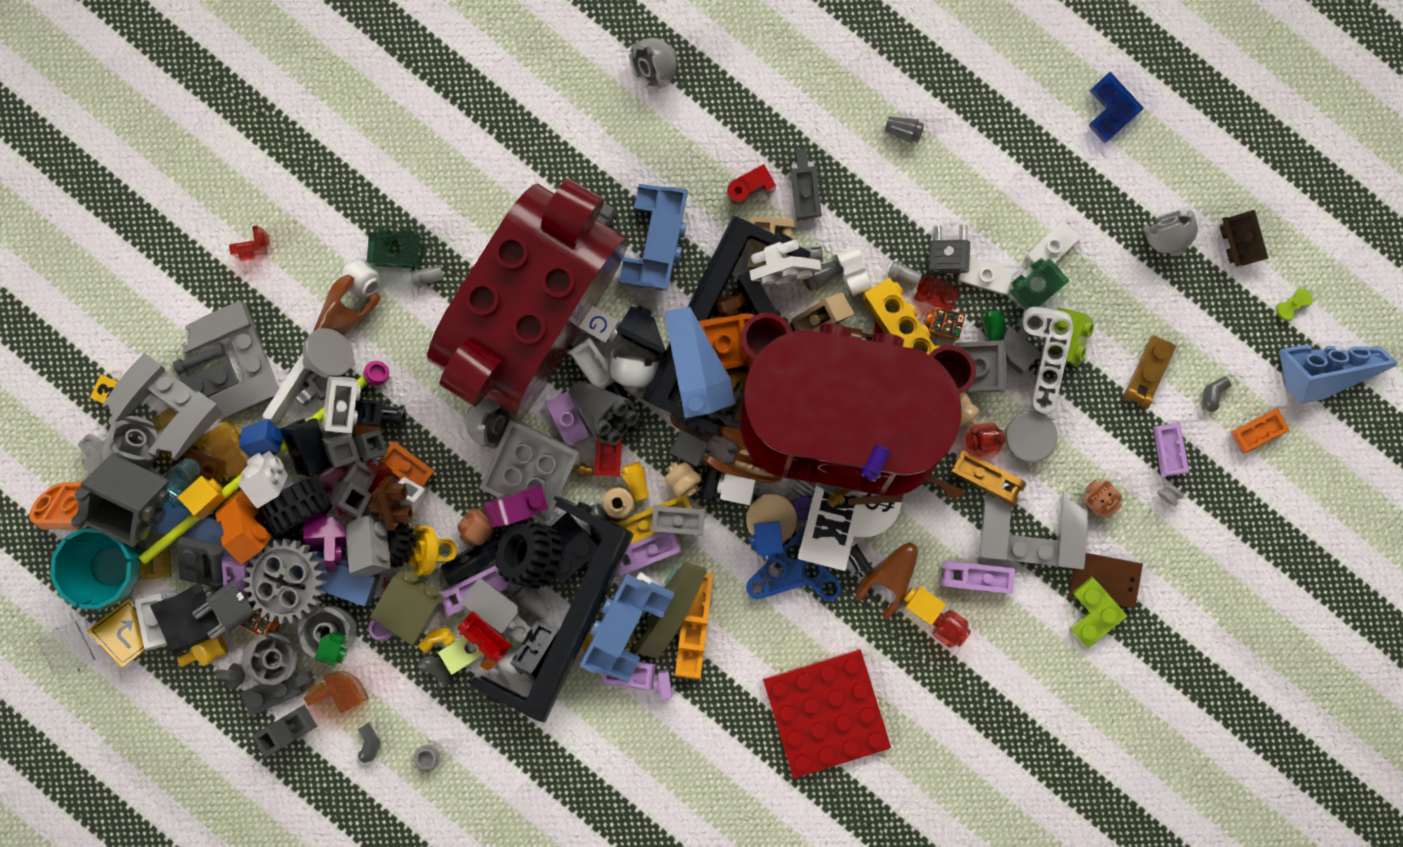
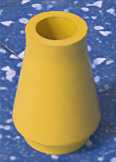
(635, 479)

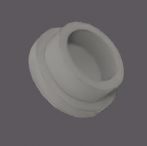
(427, 757)

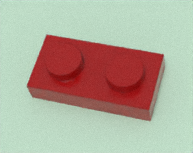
(608, 459)

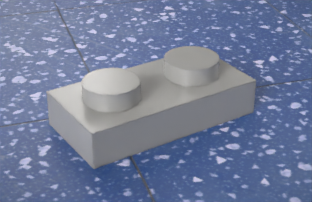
(678, 520)

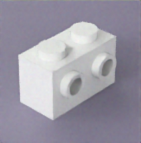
(340, 404)
(263, 478)

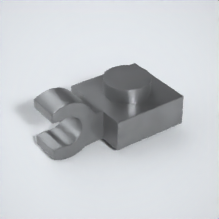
(316, 387)

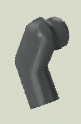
(370, 745)

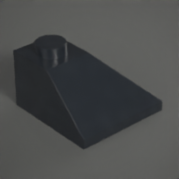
(642, 330)

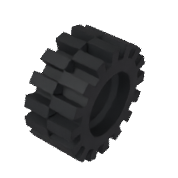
(402, 544)

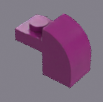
(515, 506)
(327, 534)

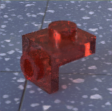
(248, 250)
(936, 293)
(382, 472)

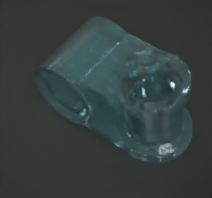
(179, 481)

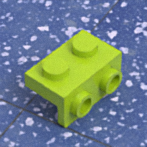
(1082, 330)

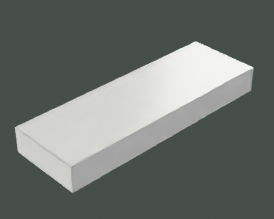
(287, 392)

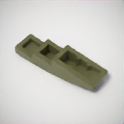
(660, 630)

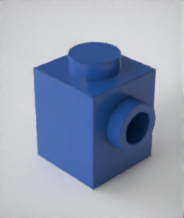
(261, 438)
(767, 539)

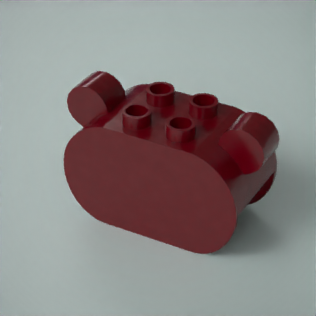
(527, 297)
(828, 398)

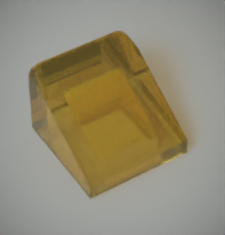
(156, 568)

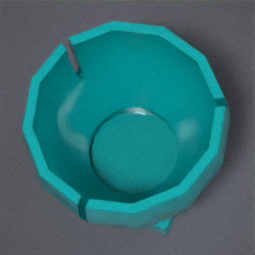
(94, 569)

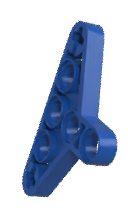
(793, 574)

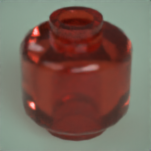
(984, 439)
(951, 628)

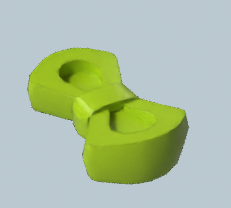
(1300, 298)

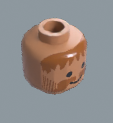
(1102, 498)
(475, 527)

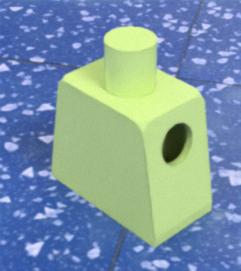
(456, 657)

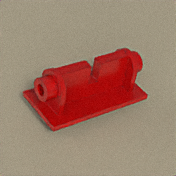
(484, 636)

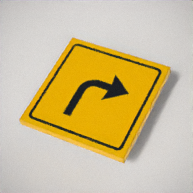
(119, 634)

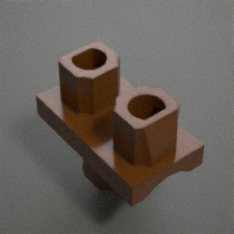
(387, 503)

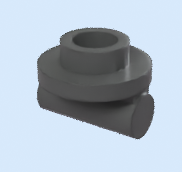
(234, 675)

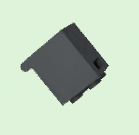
(121, 500)

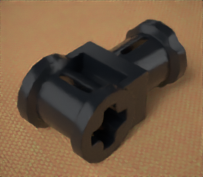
(375, 413)

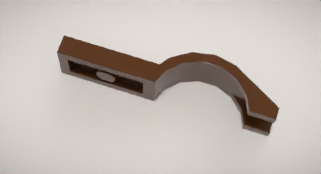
(949, 490)

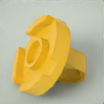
(427, 550)

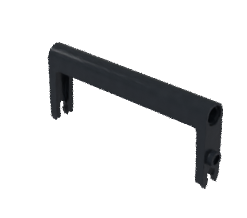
(703, 304)
(575, 624)

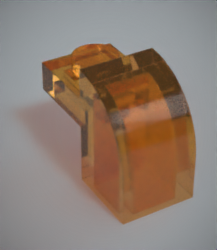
(343, 686)

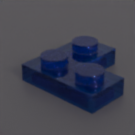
(1119, 105)

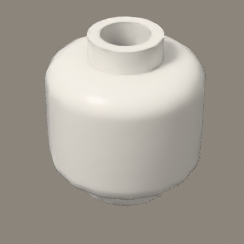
(366, 278)

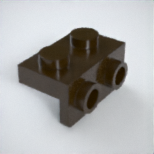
(1244, 239)

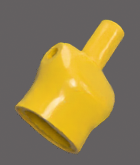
(205, 652)

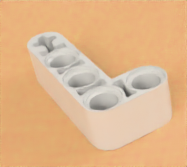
(1048, 361)

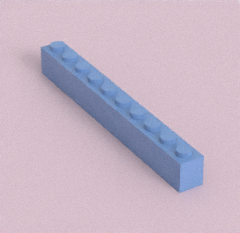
(340, 583)

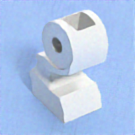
(854, 271)

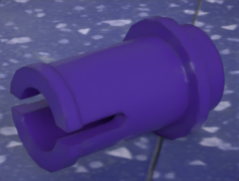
(875, 463)

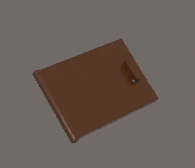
(1113, 575)

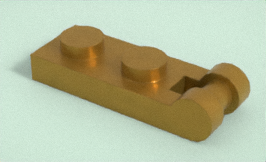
(1149, 371)
(988, 478)

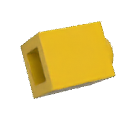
(202, 497)
(923, 604)

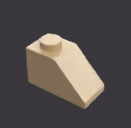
(828, 311)

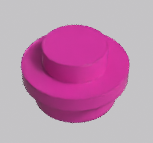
(376, 373)

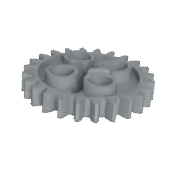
(279, 604)

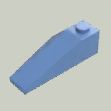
(699, 372)
(1322, 373)

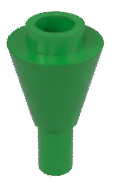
(993, 324)

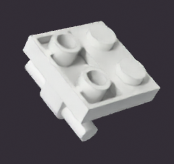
(779, 267)

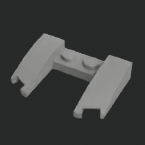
(236, 323)
(193, 409)
(1066, 551)

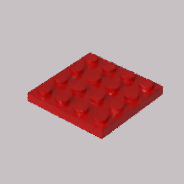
(826, 713)

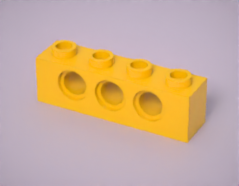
(889, 322)

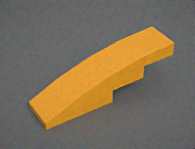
(694, 634)

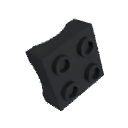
(178, 622)

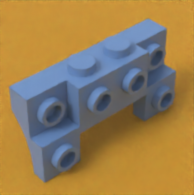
(664, 231)
(620, 617)

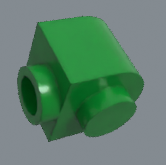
(332, 649)

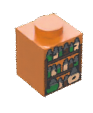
(944, 323)
(260, 625)

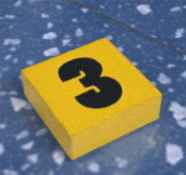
(103, 388)

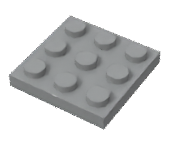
(529, 460)

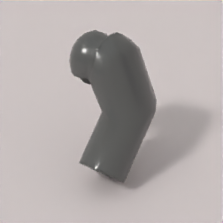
(1212, 392)
(436, 667)

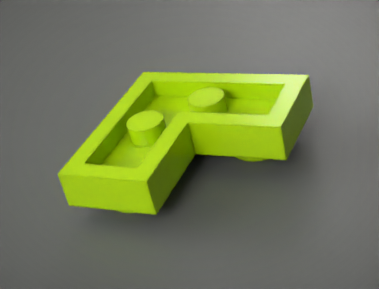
(1102, 614)

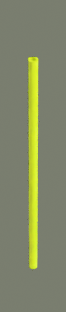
(227, 491)

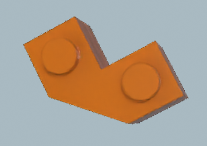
(242, 532)

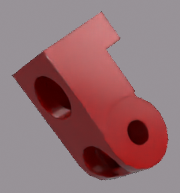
(749, 184)

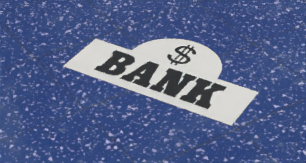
(832, 530)

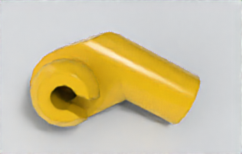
(436, 636)

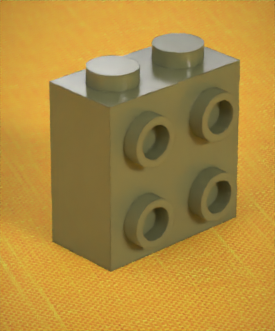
(407, 606)

